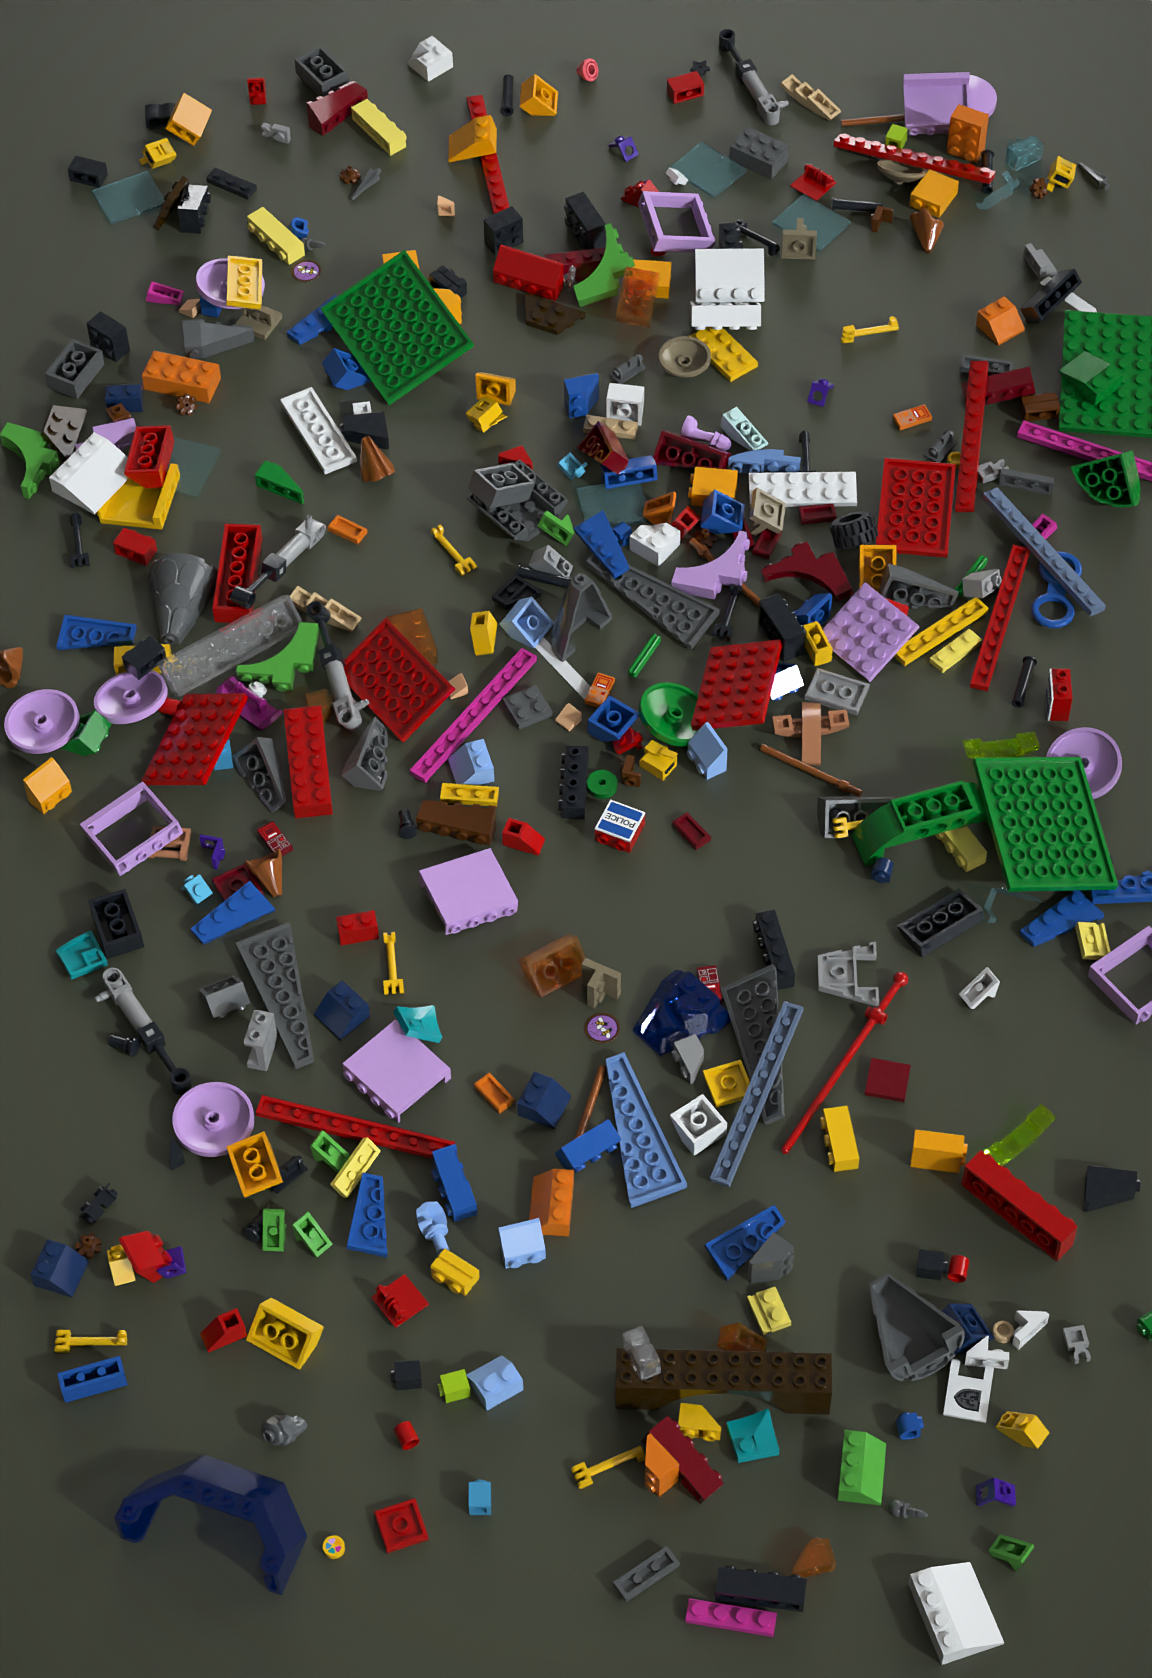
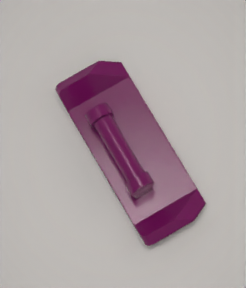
(256, 710)

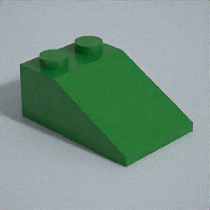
(1092, 377)

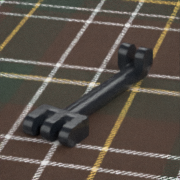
(772, 246)
(804, 438)
(76, 521)
(724, 627)

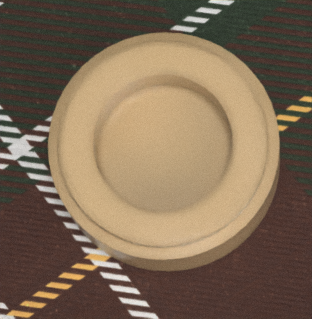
(1002, 1331)

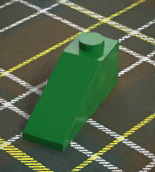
(276, 480)

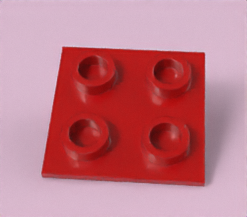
(813, 182)
(399, 1300)

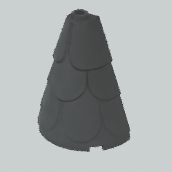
(180, 593)
(579, 603)
(912, 1331)

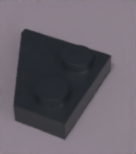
(514, 590)

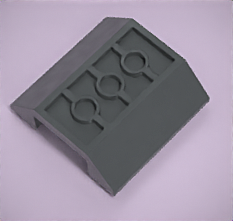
(522, 518)

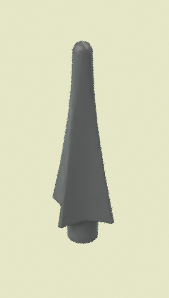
(370, 179)
(1098, 179)

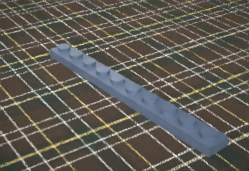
(1044, 552)
(756, 1094)

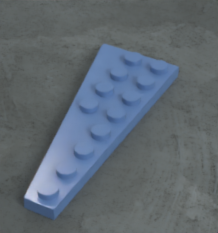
(645, 1154)

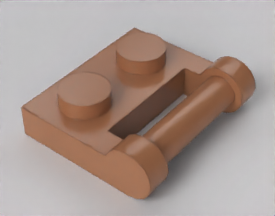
(181, 842)

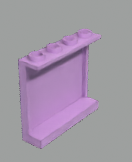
(932, 100)
(469, 891)
(395, 1070)

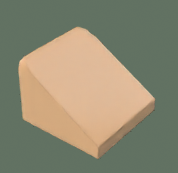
(445, 207)
(190, 307)
(460, 685)
(569, 717)

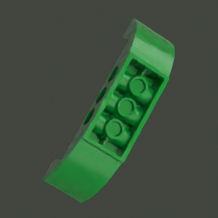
(919, 817)

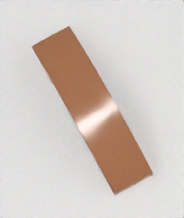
(789, 727)
(811, 733)

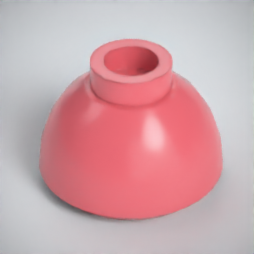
(588, 70)

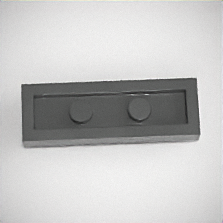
(995, 366)
(1026, 481)
(646, 1574)

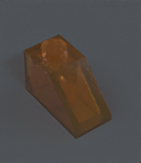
(321, 698)
(740, 1338)
(815, 1559)

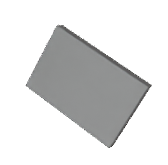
(837, 691)

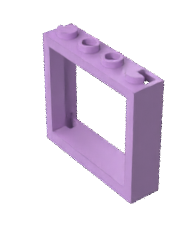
(675, 200)
(120, 808)
(1112, 959)

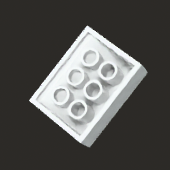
(729, 275)
(725, 314)
(91, 474)
(954, 1611)

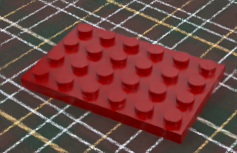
(916, 506)
(396, 680)
(737, 685)
(195, 739)

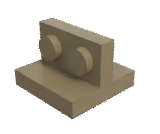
(799, 242)
(262, 320)
(766, 512)
(600, 982)

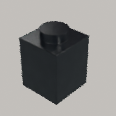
(931, 1264)
(407, 1375)

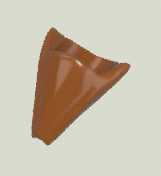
(926, 228)
(373, 462)
(10, 666)
(268, 871)

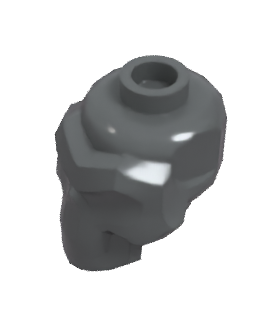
(282, 1429)

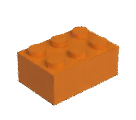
(967, 133)

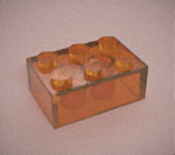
(637, 297)
(416, 630)

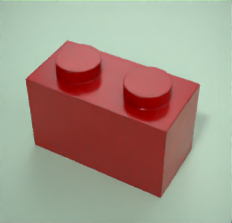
(685, 87)
(135, 546)
(357, 927)

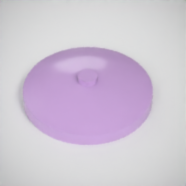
(982, 95)
(212, 282)
(128, 700)
(41, 721)
(1098, 754)
(212, 1118)

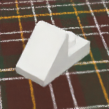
(982, 986)
(1030, 1324)
(981, 1356)

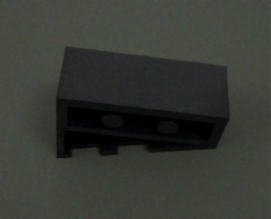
(194, 209)

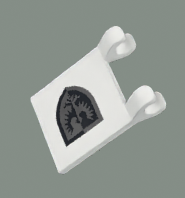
(968, 1396)

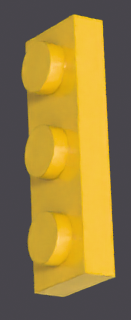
(469, 794)

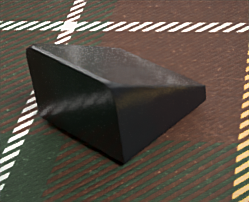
(176, 1156)

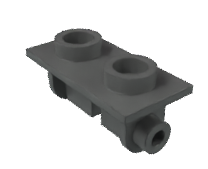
(628, 370)
(941, 446)

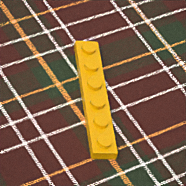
(941, 631)

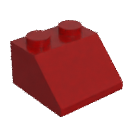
(146, 1254)

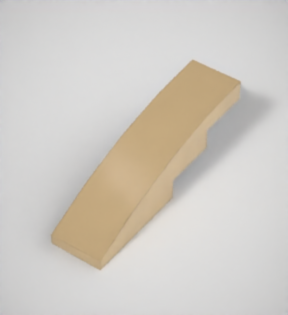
(809, 98)
(340, 615)

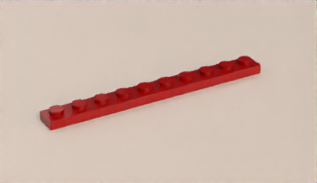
(916, 159)
(489, 162)
(971, 436)
(1000, 618)
(349, 1127)

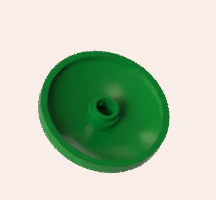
(668, 712)

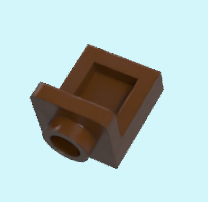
(881, 214)
(118, 413)
(628, 776)

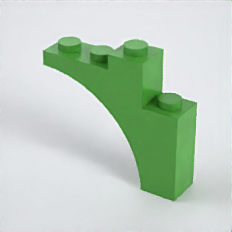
(604, 280)
(33, 451)
(280, 669)

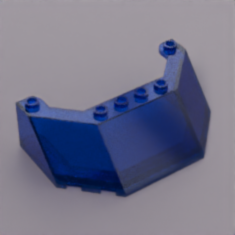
(231, 1492)

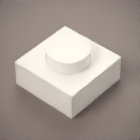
(676, 177)
(361, 408)

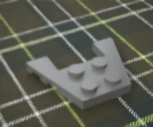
(839, 974)

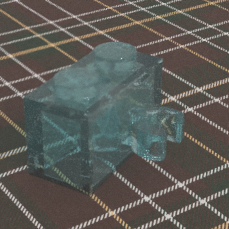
(1024, 152)

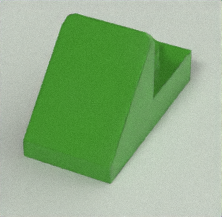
(560, 530)
(329, 1151)
(274, 1229)
(311, 1234)
(1011, 1550)

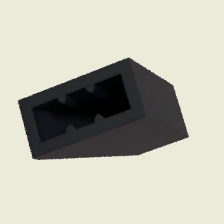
(368, 424)
(1108, 1187)

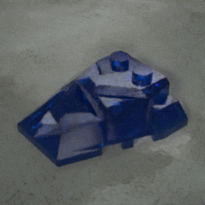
(680, 1010)

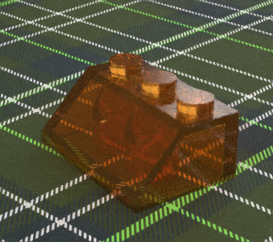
(554, 964)

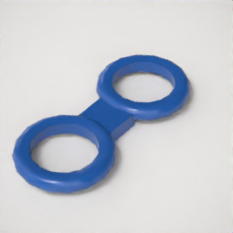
(1055, 593)

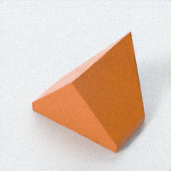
(660, 509)

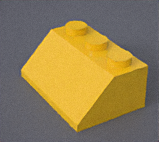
(284, 1332)

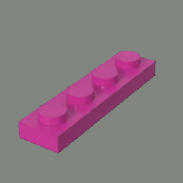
(731, 1617)

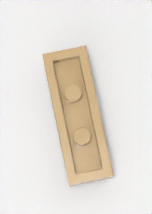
(622, 428)

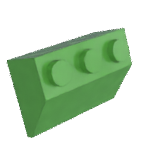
(861, 1468)

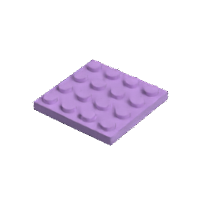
(868, 631)

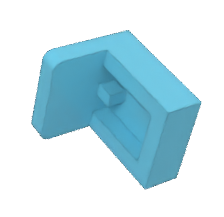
(571, 467)
(196, 888)

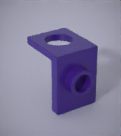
(622, 143)
(819, 385)
(219, 851)
(178, 1264)
(997, 1490)

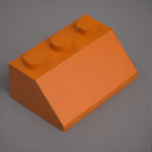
(553, 1201)

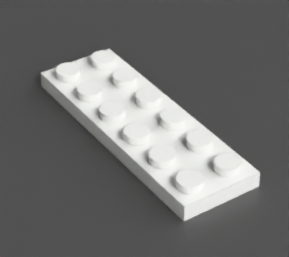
(318, 430)
(807, 488)

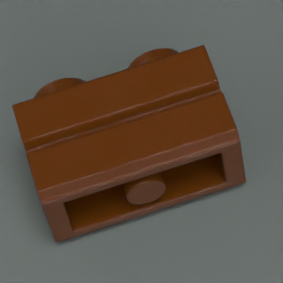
(1039, 407)

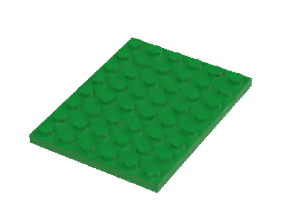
(397, 327)
(1127, 346)
(1044, 824)

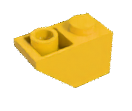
(483, 632)
(120, 1266)
(698, 1423)
(1023, 1428)

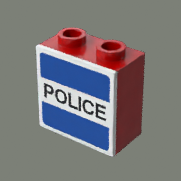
(1059, 694)
(620, 826)

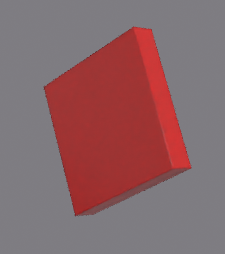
(401, 1525)

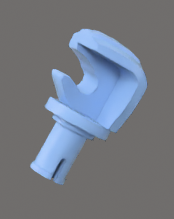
(433, 1224)

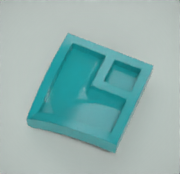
(81, 955)
(419, 1022)
(753, 1437)

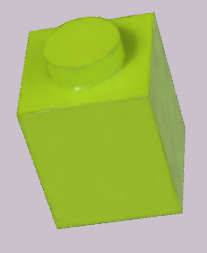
(896, 136)
(454, 1386)

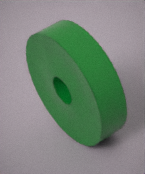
(602, 791)

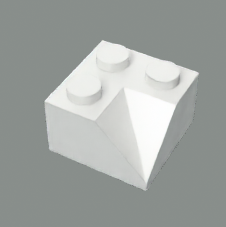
(431, 59)
(625, 402)
(655, 542)
(699, 1124)

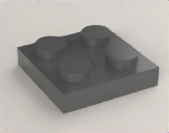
(527, 707)

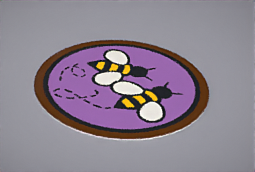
(306, 270)
(602, 1028)

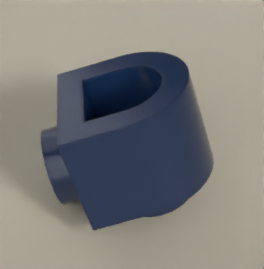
(882, 870)

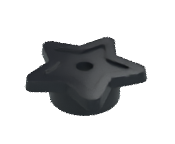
(700, 67)

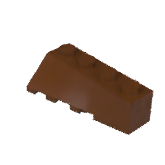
(458, 821)

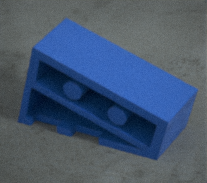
(453, 1183)

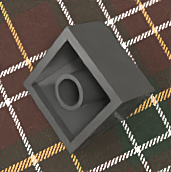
(224, 996)
(771, 1260)

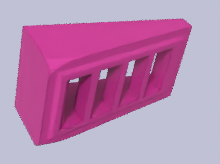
(156, 292)
(1049, 523)

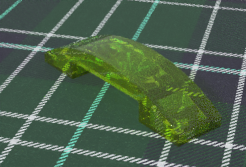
(1007, 748)
(1022, 1136)

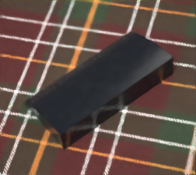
(941, 922)

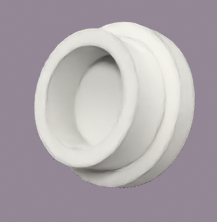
(257, 688)

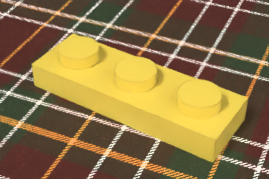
(955, 650)
(354, 1167)

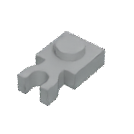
(278, 132)
(990, 471)
(1077, 1340)

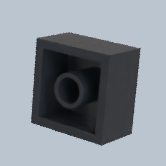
(503, 229)
(108, 336)

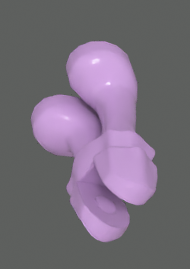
(715, 439)

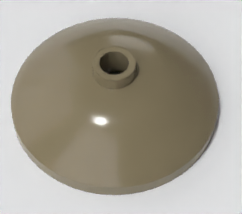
(900, 172)
(684, 356)

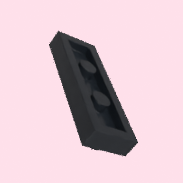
(231, 183)

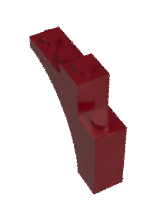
(803, 564)

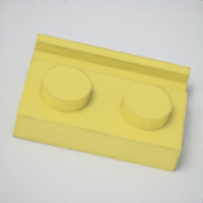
(1092, 940)
(769, 1310)

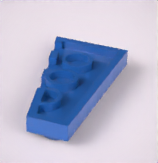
(310, 325)
(601, 541)
(90, 632)
(1129, 890)
(237, 910)
(1061, 919)
(368, 1221)
(740, 1243)

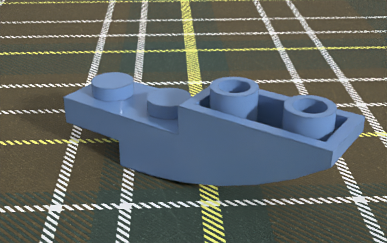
(761, 460)

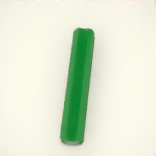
(978, 565)
(644, 655)

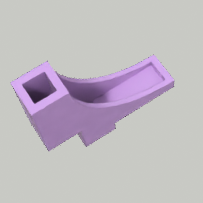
(118, 433)
(708, 578)

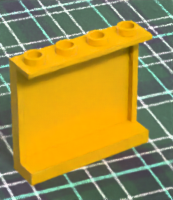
(141, 506)

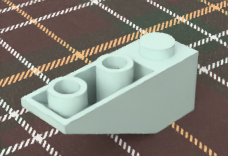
(741, 430)

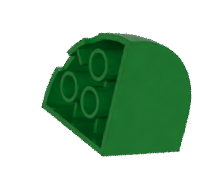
(1110, 479)

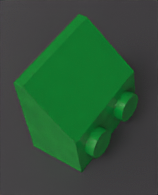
(89, 735)

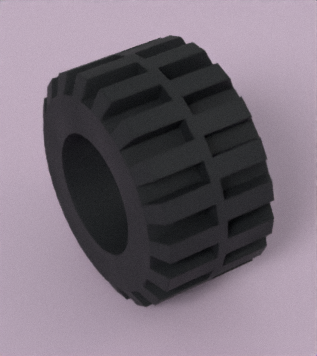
(853, 529)

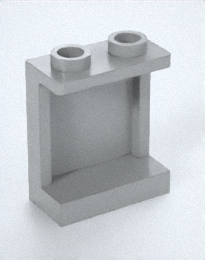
(262, 1038)

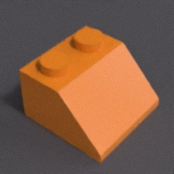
(1000, 321)
(660, 1467)

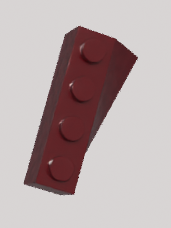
(335, 107)
(583, 260)
(1006, 385)
(604, 447)
(688, 453)
(693, 1466)

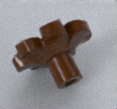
(350, 175)
(1038, 188)
(186, 404)
(705, 538)
(88, 1245)

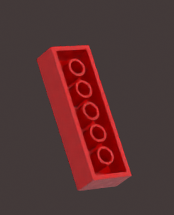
(236, 567)
(308, 762)
(1019, 1205)

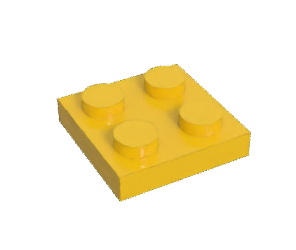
(727, 1083)

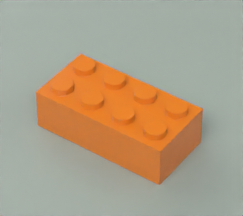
(181, 375)

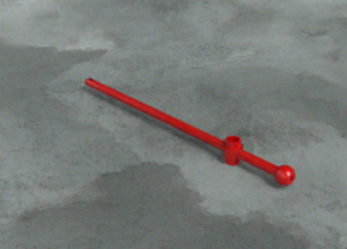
(875, 1016)

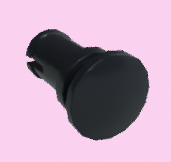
(407, 828)
(128, 1044)
(254, 1229)

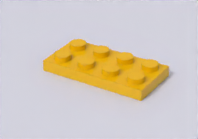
(244, 282)
(726, 353)

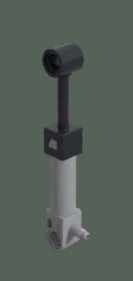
(747, 74)
(275, 564)
(334, 663)
(147, 1031)

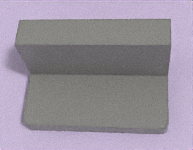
(1038, 262)

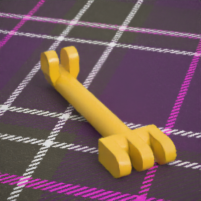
(849, 331)
(461, 563)
(844, 827)
(393, 982)
(65, 1340)
(586, 1473)

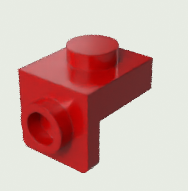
(627, 741)

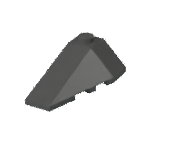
(208, 339)
(914, 589)
(367, 761)
(262, 768)
(851, 807)

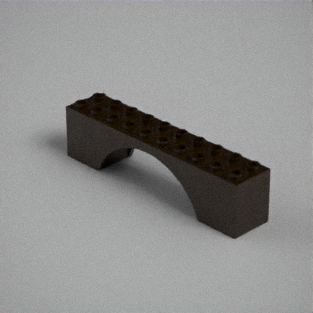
(787, 1379)

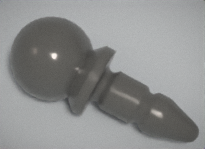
(309, 244)
(899, 1508)

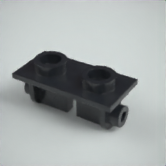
(290, 1172)
(103, 1197)

